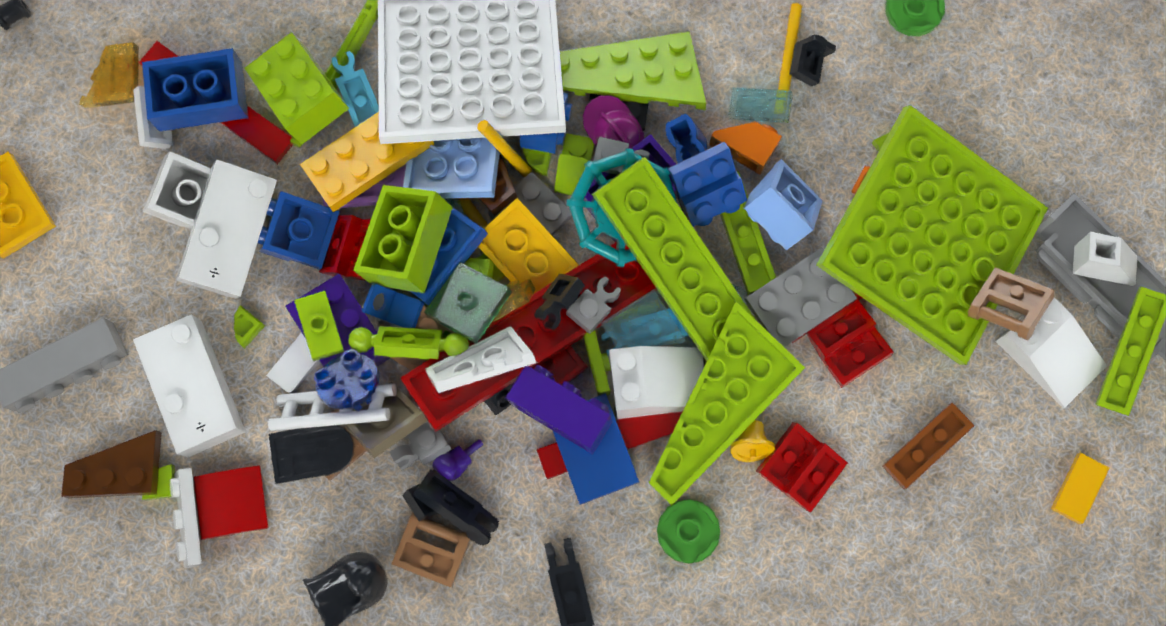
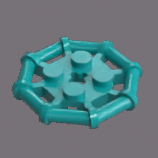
(603, 224)

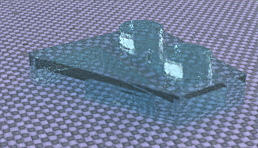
(643, 324)

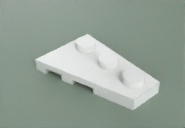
(482, 360)

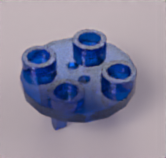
(347, 380)

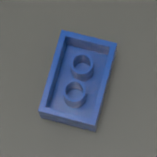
(194, 90)

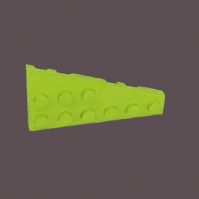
(637, 71)
(733, 389)

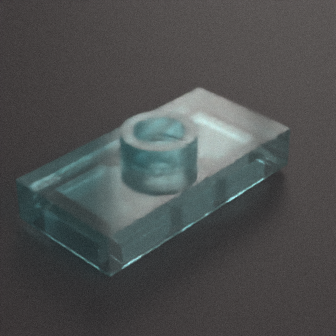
(760, 105)

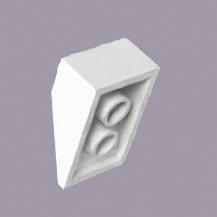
(177, 190)
(1056, 354)
(653, 379)

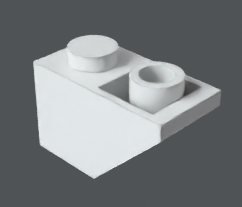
(1105, 259)

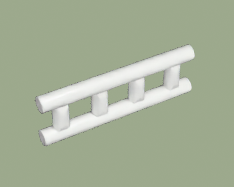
(318, 419)

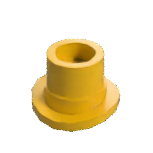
(752, 444)

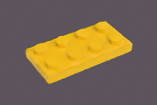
(357, 162)

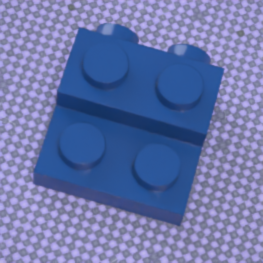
(708, 185)
(298, 230)

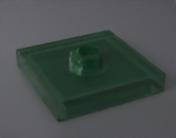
(468, 302)

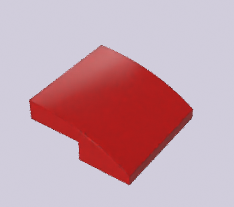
(345, 247)
(849, 343)
(802, 467)
(230, 502)

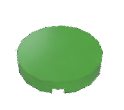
(914, 17)
(688, 531)

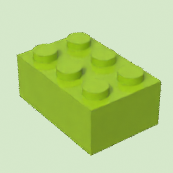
(296, 88)
(403, 238)

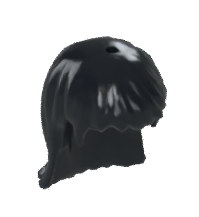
(347, 587)

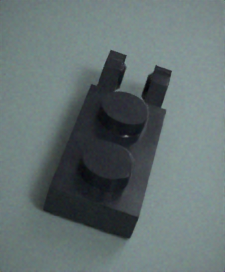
(457, 507)
(569, 588)

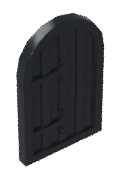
(310, 452)

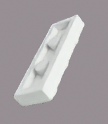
(185, 518)

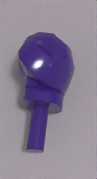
(456, 461)

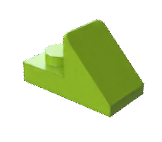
(575, 153)

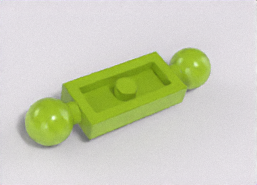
(407, 342)

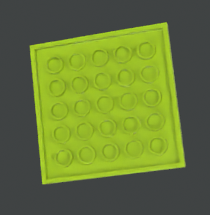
(931, 233)

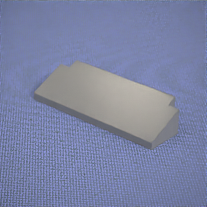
(1109, 299)

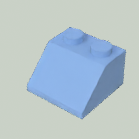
(784, 205)

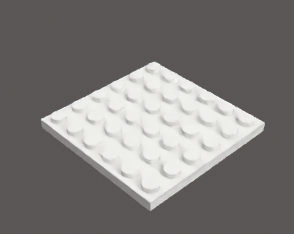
(468, 63)

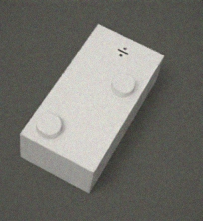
(226, 229)
(189, 386)

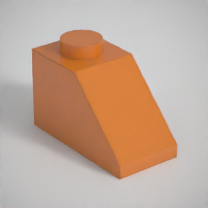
(749, 143)

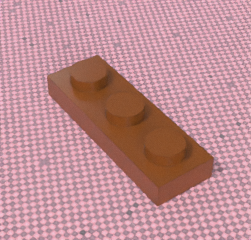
(928, 445)

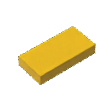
(1080, 488)

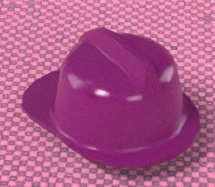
(612, 120)

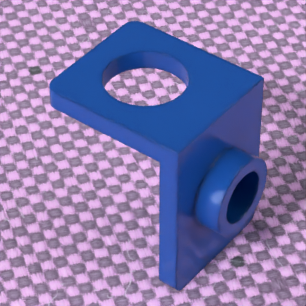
(396, 309)

